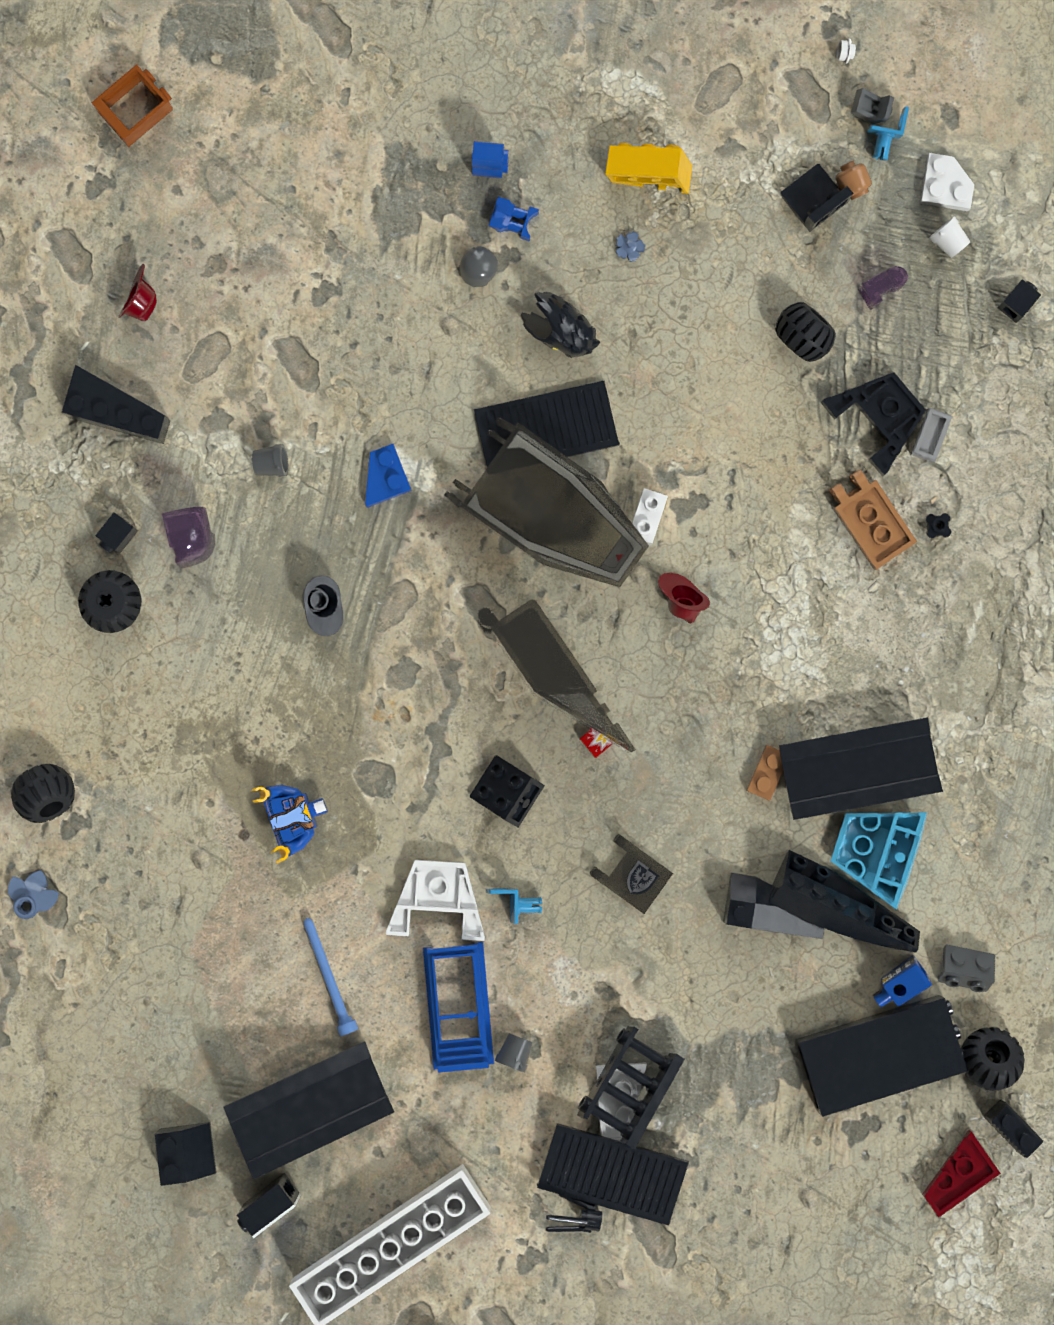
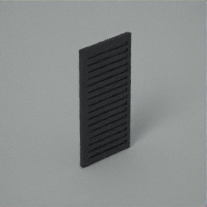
(567, 419)
(612, 1174)

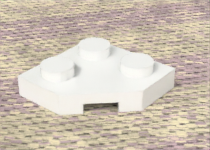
(946, 184)

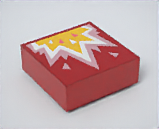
(595, 743)

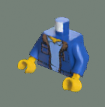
(290, 817)

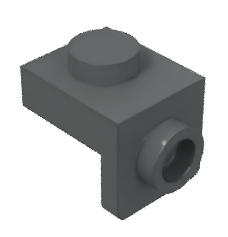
(871, 106)

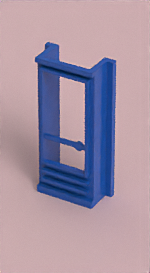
(465, 1052)

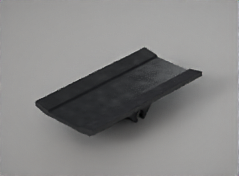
(860, 768)
(308, 1110)

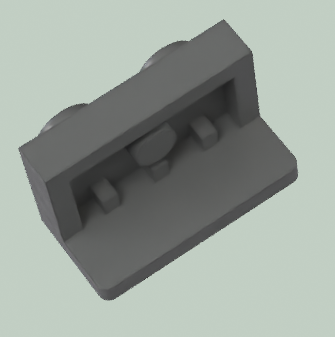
(967, 968)

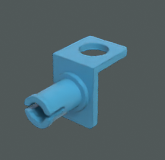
(885, 136)
(517, 904)

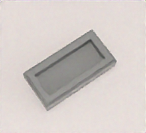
(931, 435)

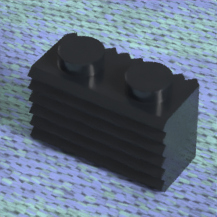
(1013, 1128)

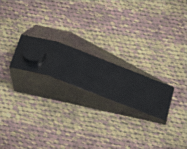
(750, 908)

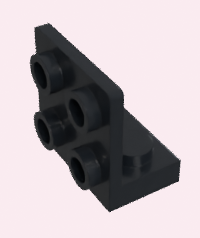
(815, 197)
(506, 791)

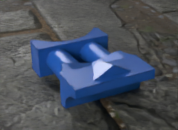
(503, 214)

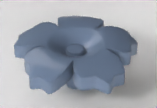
(629, 246)

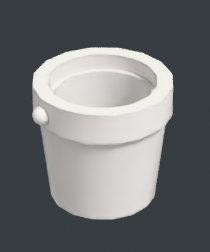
(950, 237)

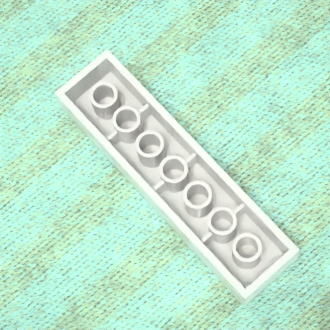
(390, 1246)

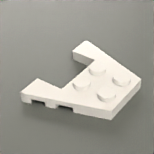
(438, 888)

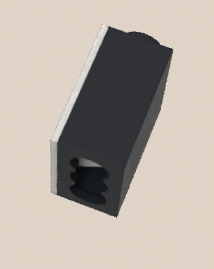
(268, 1206)

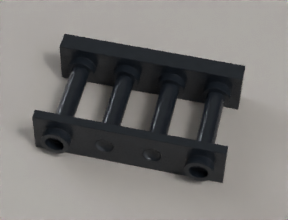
(643, 1109)

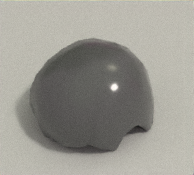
(478, 266)

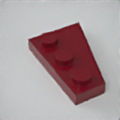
(960, 1175)

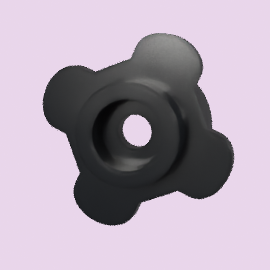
(933, 531)

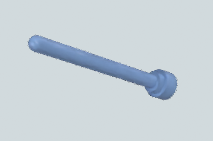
(345, 1023)

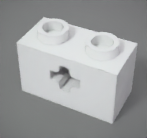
(649, 514)

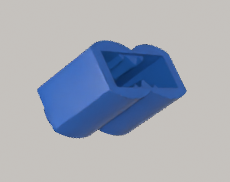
(489, 159)

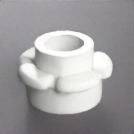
(845, 51)

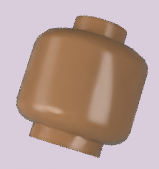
(854, 177)

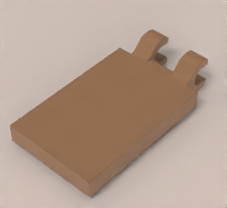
(872, 520)

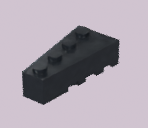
(108, 407)

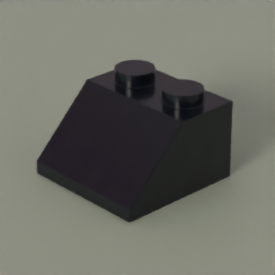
(185, 1153)

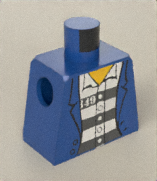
(910, 975)

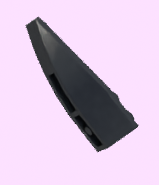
(838, 905)

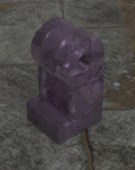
(887, 281)

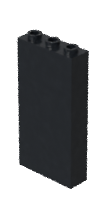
(882, 1055)

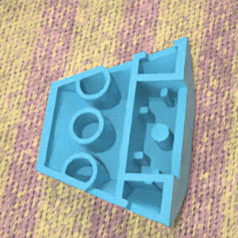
(880, 850)

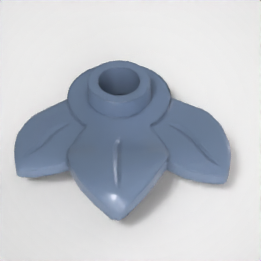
(33, 891)

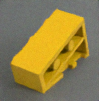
(649, 165)

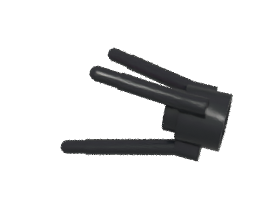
(588, 1221)

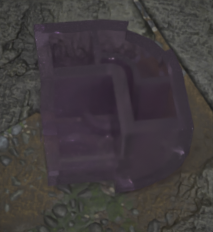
(189, 535)

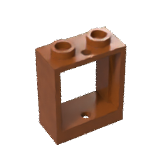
(121, 88)

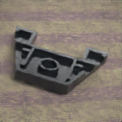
(888, 408)

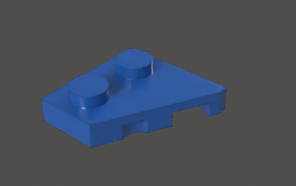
(385, 476)

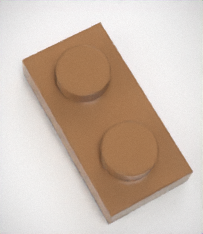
(766, 774)

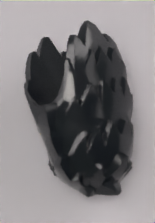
(563, 328)

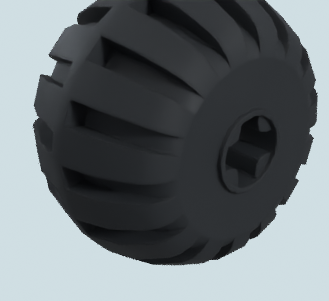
(805, 332)
(125, 601)
(42, 793)
(1006, 1055)

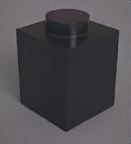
(1019, 300)
(115, 534)

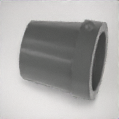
(270, 461)
(514, 1053)

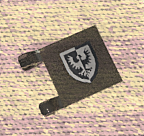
(636, 877)

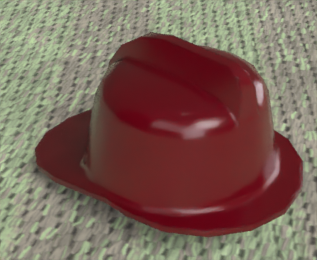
(140, 299)
(683, 596)

